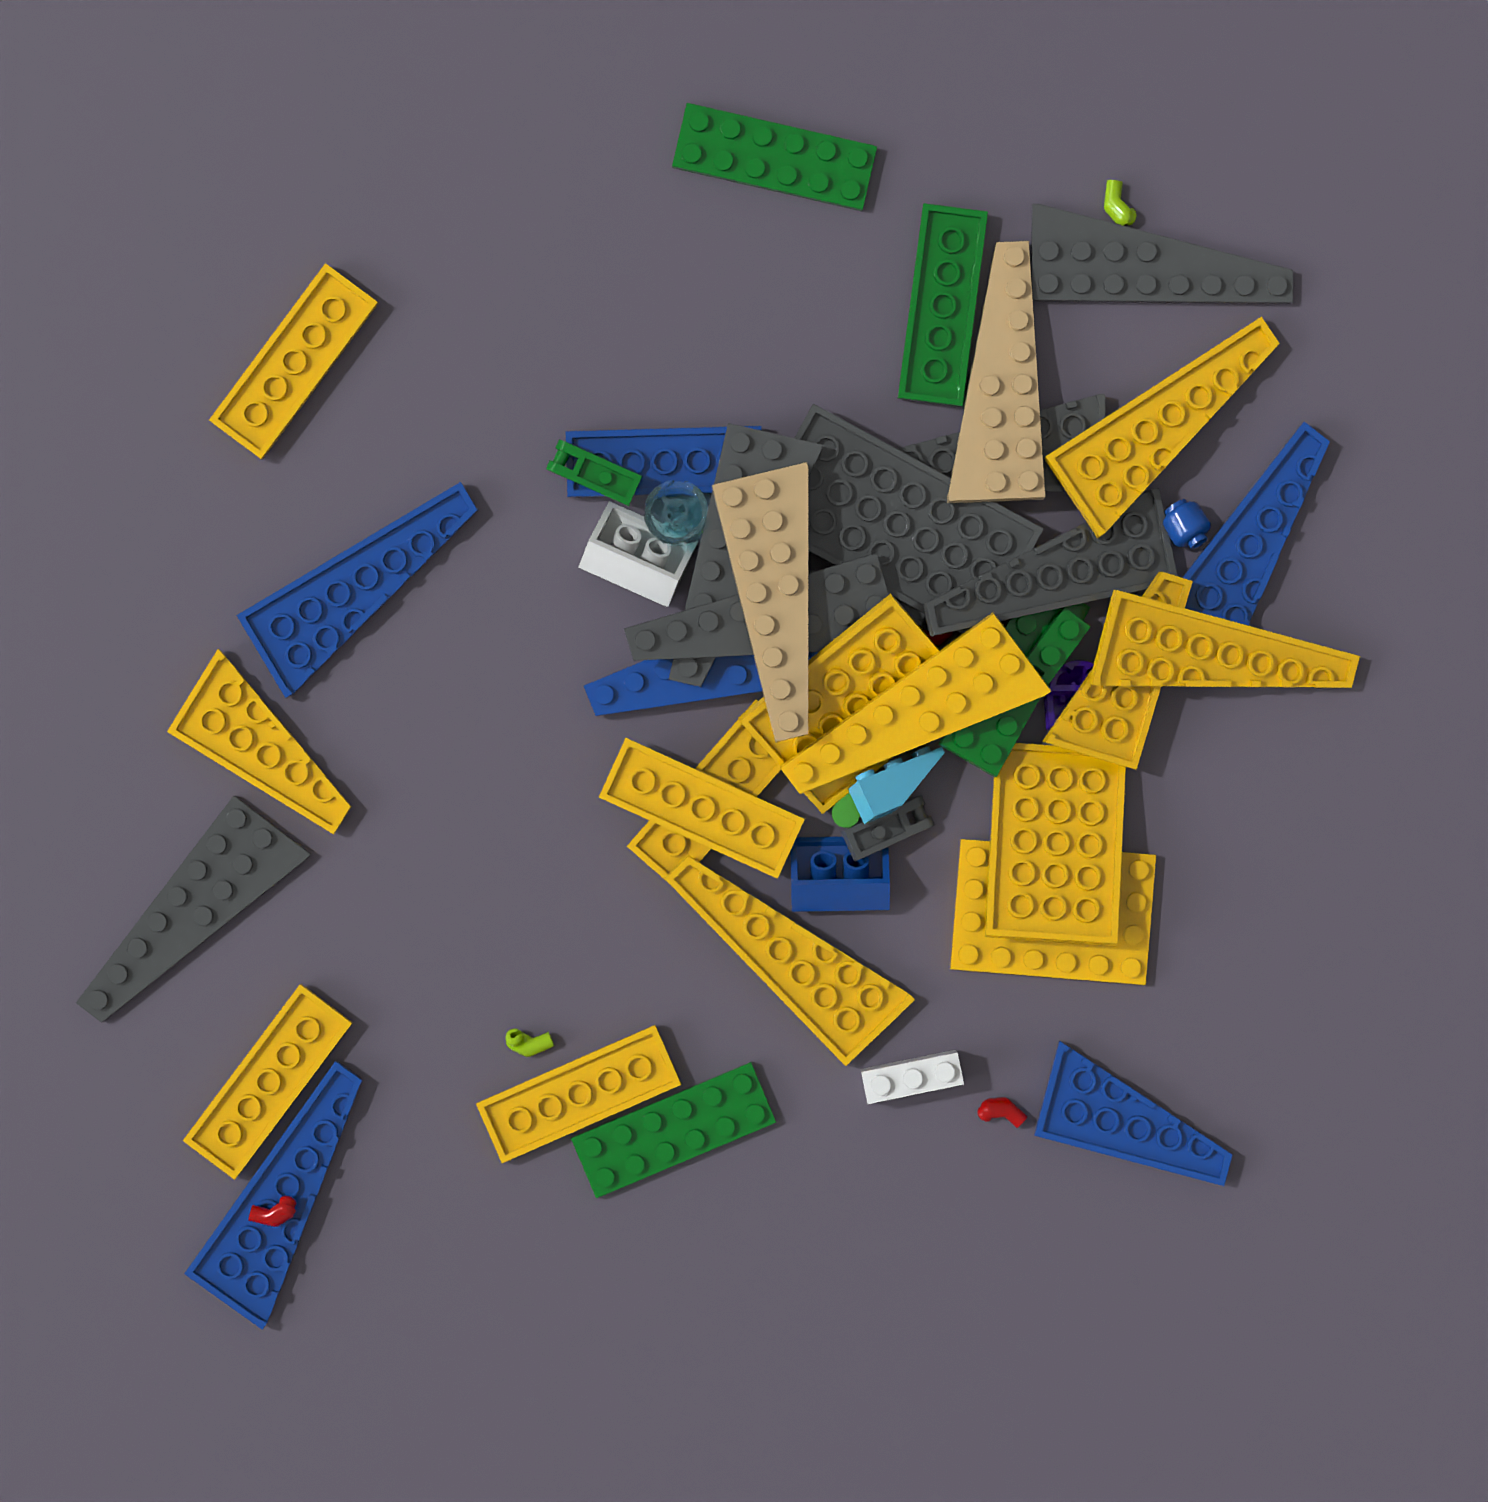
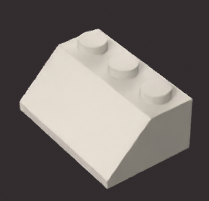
(633, 558)

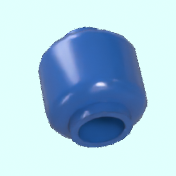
(1186, 524)

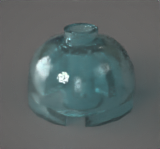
(676, 513)

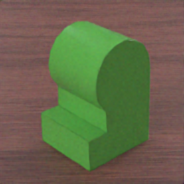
(845, 812)

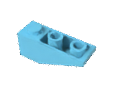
(888, 790)

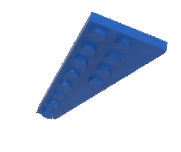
(1244, 551)
(325, 607)
(649, 685)
(249, 1260)

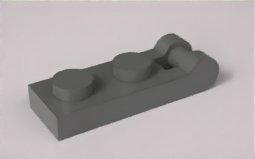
(874, 836)

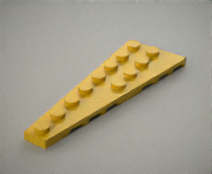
(1129, 448)
(1174, 646)
(951, 690)
(818, 982)

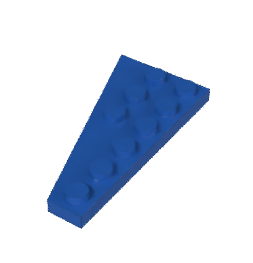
(1106, 1116)

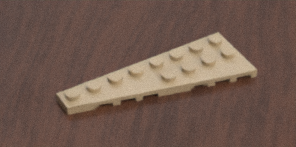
(1001, 425)
(768, 551)

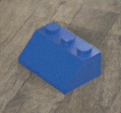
(830, 880)

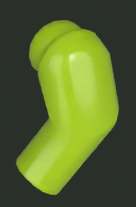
(1115, 206)
(526, 1045)

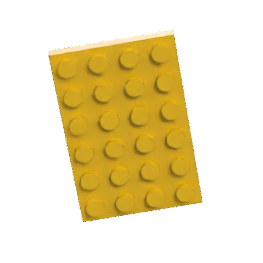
(843, 679)
(1055, 847)
(1065, 960)

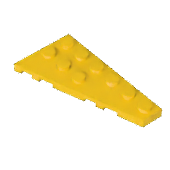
(1115, 719)
(242, 734)

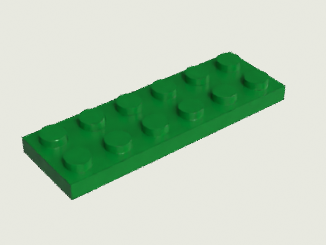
(774, 156)
(942, 305)
(991, 740)
(673, 1130)

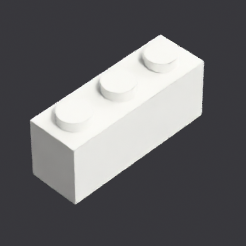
(912, 1076)

